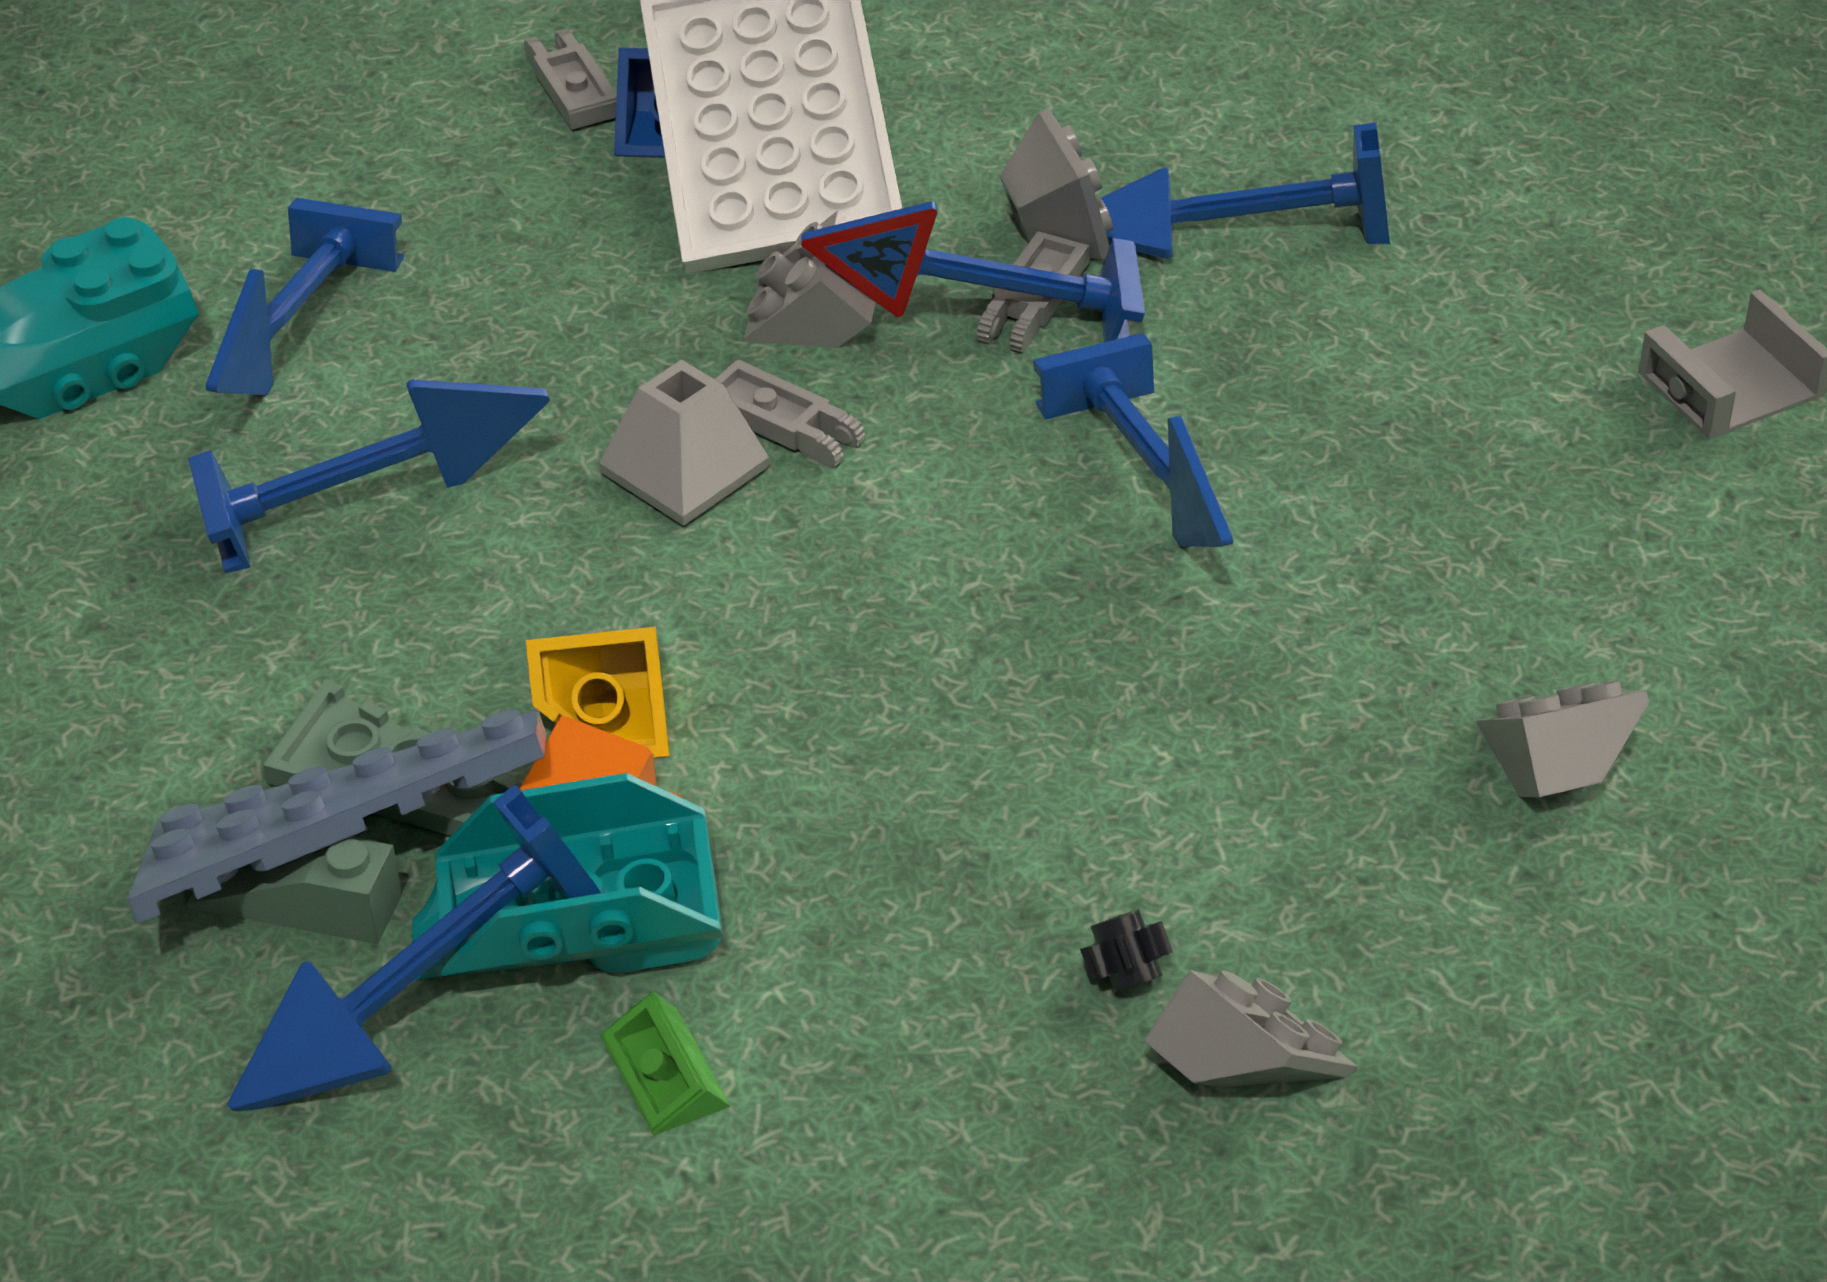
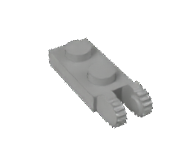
(572, 80)
(1042, 253)
(791, 414)

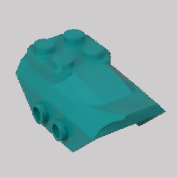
(91, 318)
(638, 848)

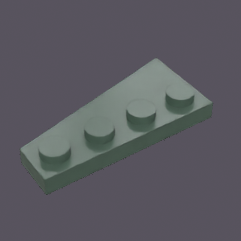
(338, 730)

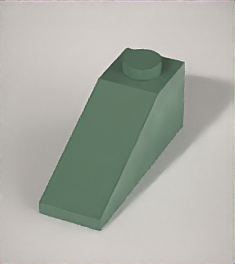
(333, 891)

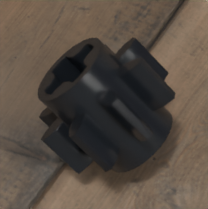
(1126, 950)

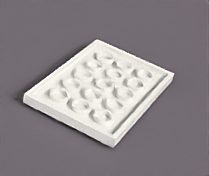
(766, 122)

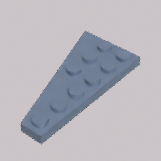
(320, 807)

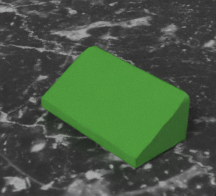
(664, 1065)

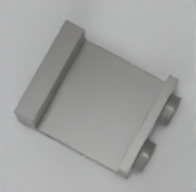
(1738, 376)

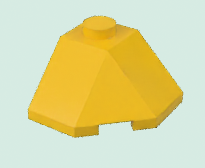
(603, 682)

